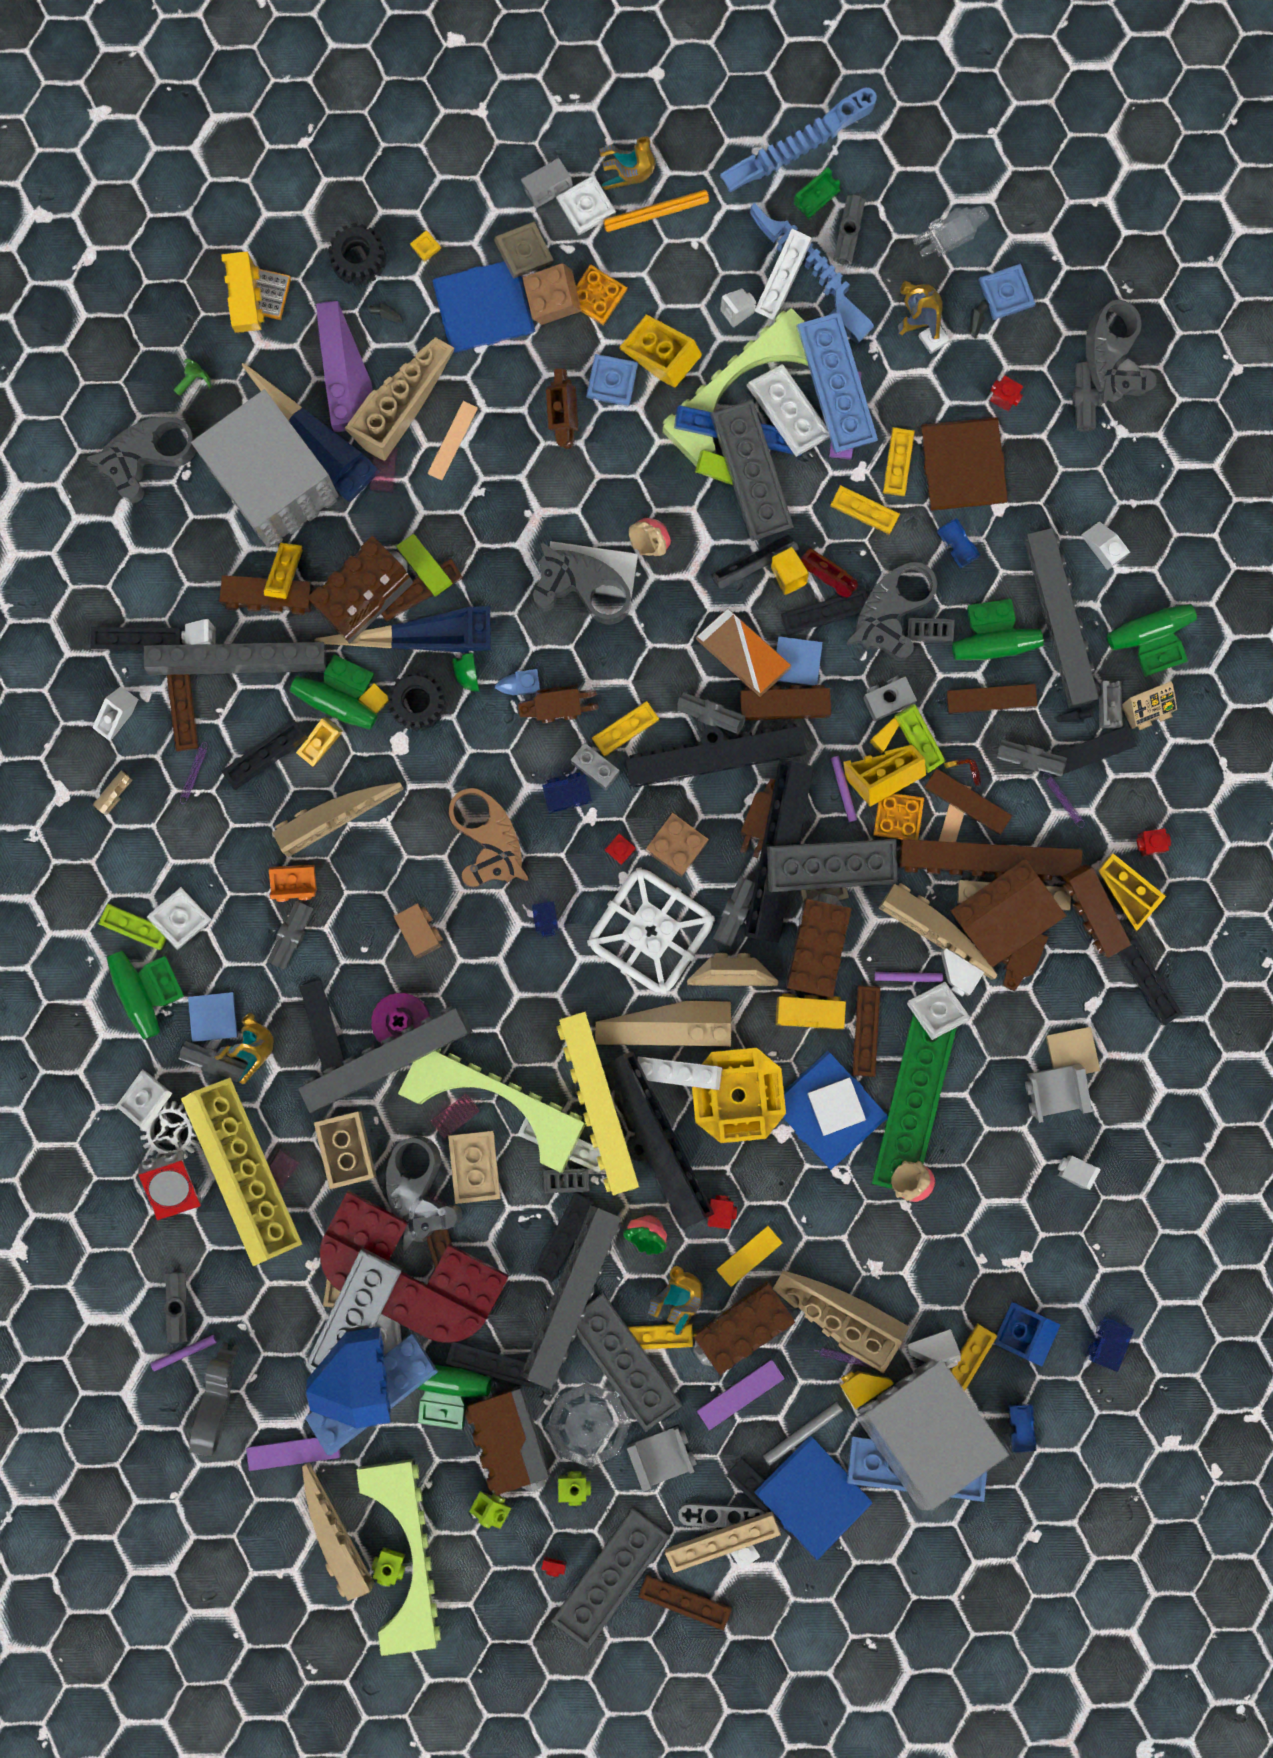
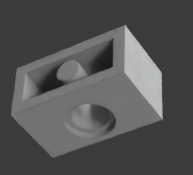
(879, 707)
(595, 766)

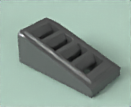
(948, 639)
(585, 1181)

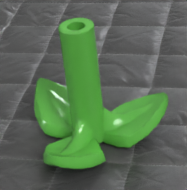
(193, 371)

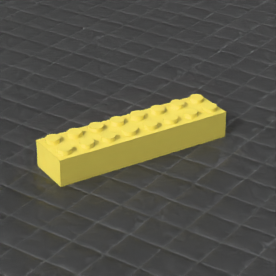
(598, 1102)
(241, 1171)

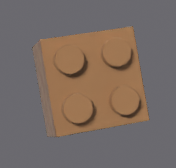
(552, 294)
(677, 845)
(418, 931)

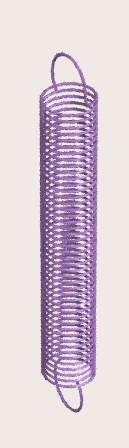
(197, 769)
(1050, 780)
(841, 1359)

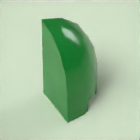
(465, 672)

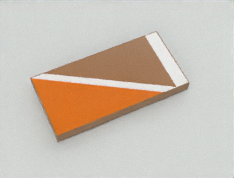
(743, 652)

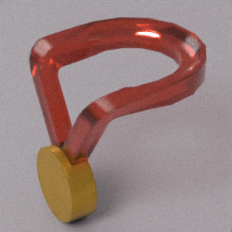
(973, 766)

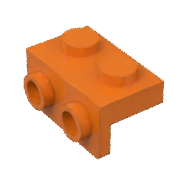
(292, 882)

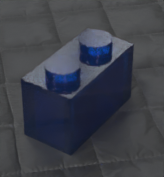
(567, 792)
(545, 919)
(1110, 1344)

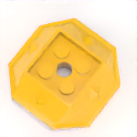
(762, 1102)

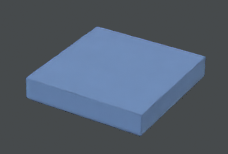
(1006, 291)
(612, 380)
(804, 660)
(213, 1017)

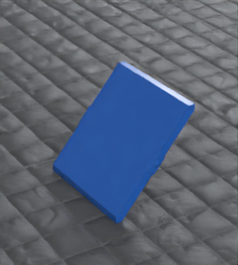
(483, 306)
(802, 1119)
(813, 1498)

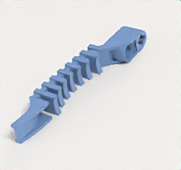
(822, 130)
(855, 322)

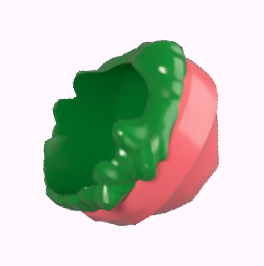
(647, 1234)

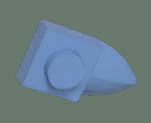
(519, 683)

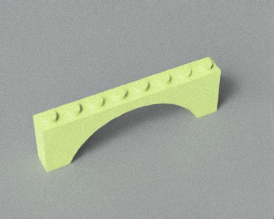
(775, 344)
(554, 1130)
(396, 1489)

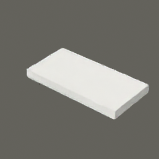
(789, 410)
(621, 562)

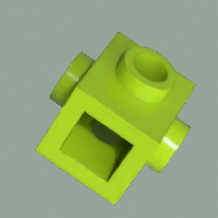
(566, 1494)
(490, 1510)
(390, 1559)

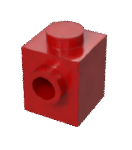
(1006, 393)
(1153, 842)
(723, 1212)

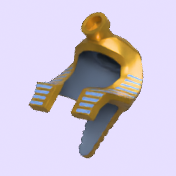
(924, 307)

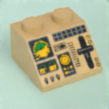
(1150, 706)

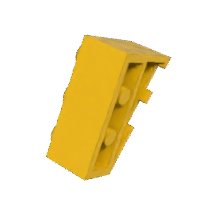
(243, 292)
(885, 774)
(1130, 890)
(810, 1012)

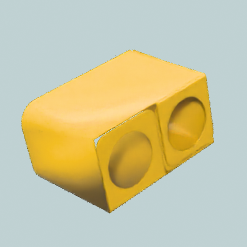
(789, 571)

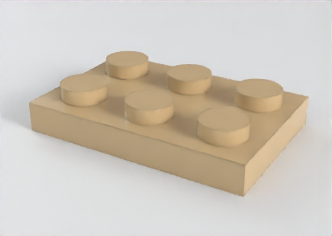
(474, 1167)

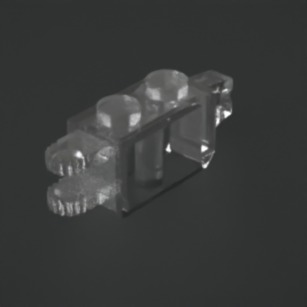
(952, 231)

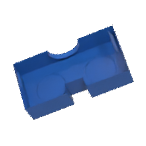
(963, 549)
(1024, 1437)

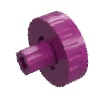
(386, 1014)

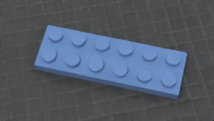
(837, 382)
(406, 1370)
(870, 1469)

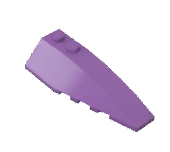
(343, 367)

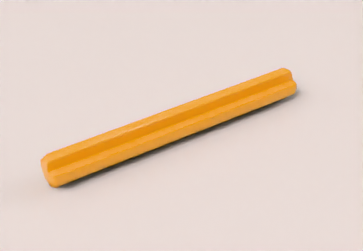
(656, 210)

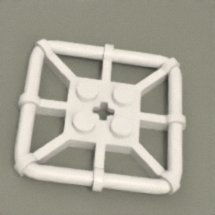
(654, 945)

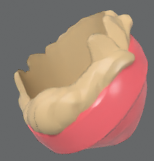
(649, 537)
(913, 1181)

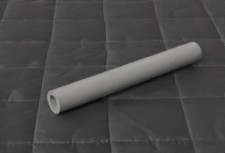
(804, 1432)

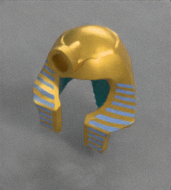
(631, 165)
(255, 1047)
(682, 1291)

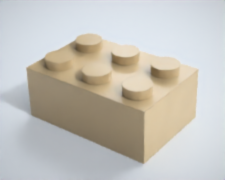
(345, 1150)

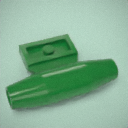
(995, 633)
(1155, 637)
(339, 693)
(141, 991)
(444, 1394)

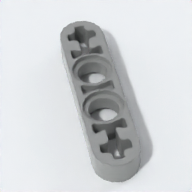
(722, 1510)

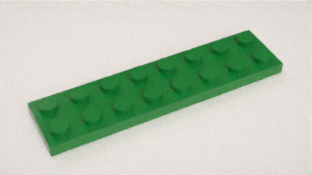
(913, 1101)

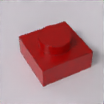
(620, 849)
(553, 1566)

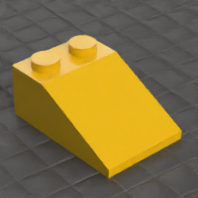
(661, 350)

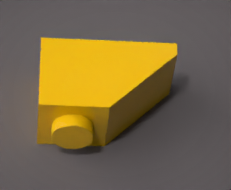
(863, 1386)

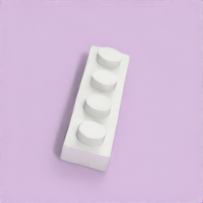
(783, 274)
(681, 1073)
(582, 1154)

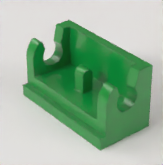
(817, 193)

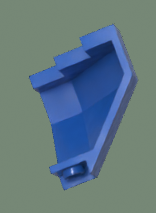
(352, 1381)

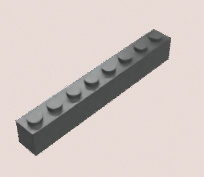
(1061, 618)
(235, 658)
(386, 1059)
(571, 1297)

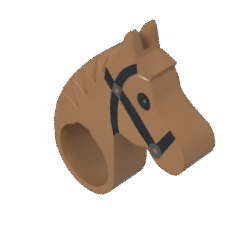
(501, 848)

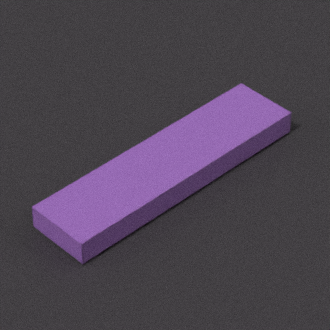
(740, 1394)
(287, 1453)

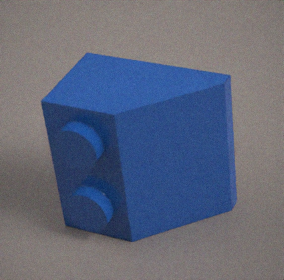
(1027, 1334)

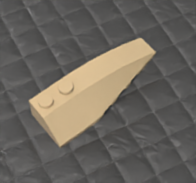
(396, 403)
(329, 816)
(929, 923)
(670, 1025)
(850, 1321)
(334, 1540)

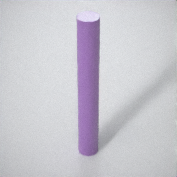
(843, 787)
(908, 976)
(180, 1354)

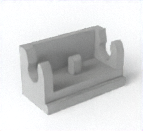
(547, 183)
(1110, 705)

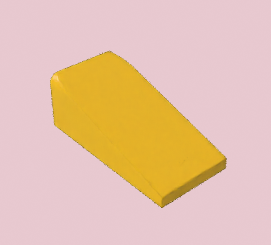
(884, 736)
(319, 741)

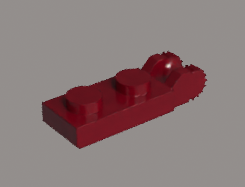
(829, 573)

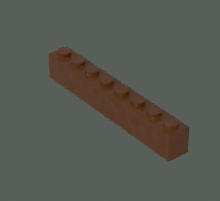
(985, 858)

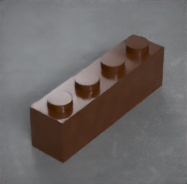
(249, 593)
(786, 703)
(1096, 911)

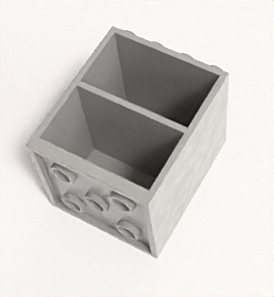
(266, 469)
(931, 1435)

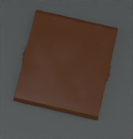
(964, 463)

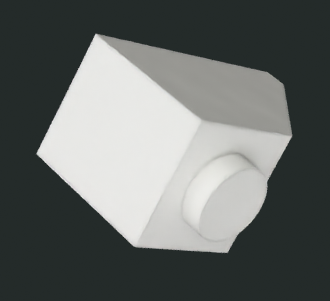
(737, 306)
(1105, 545)
(199, 633)
(114, 712)
(960, 973)
(1078, 1172)
(937, 1347)

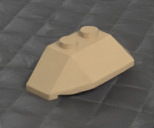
(732, 972)

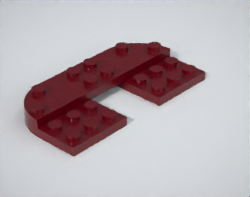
(443, 1310)

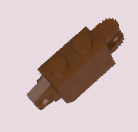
(562, 409)
(557, 703)
(756, 819)
(1023, 962)

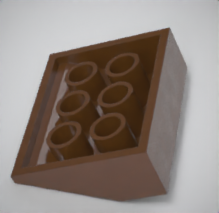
(1008, 913)

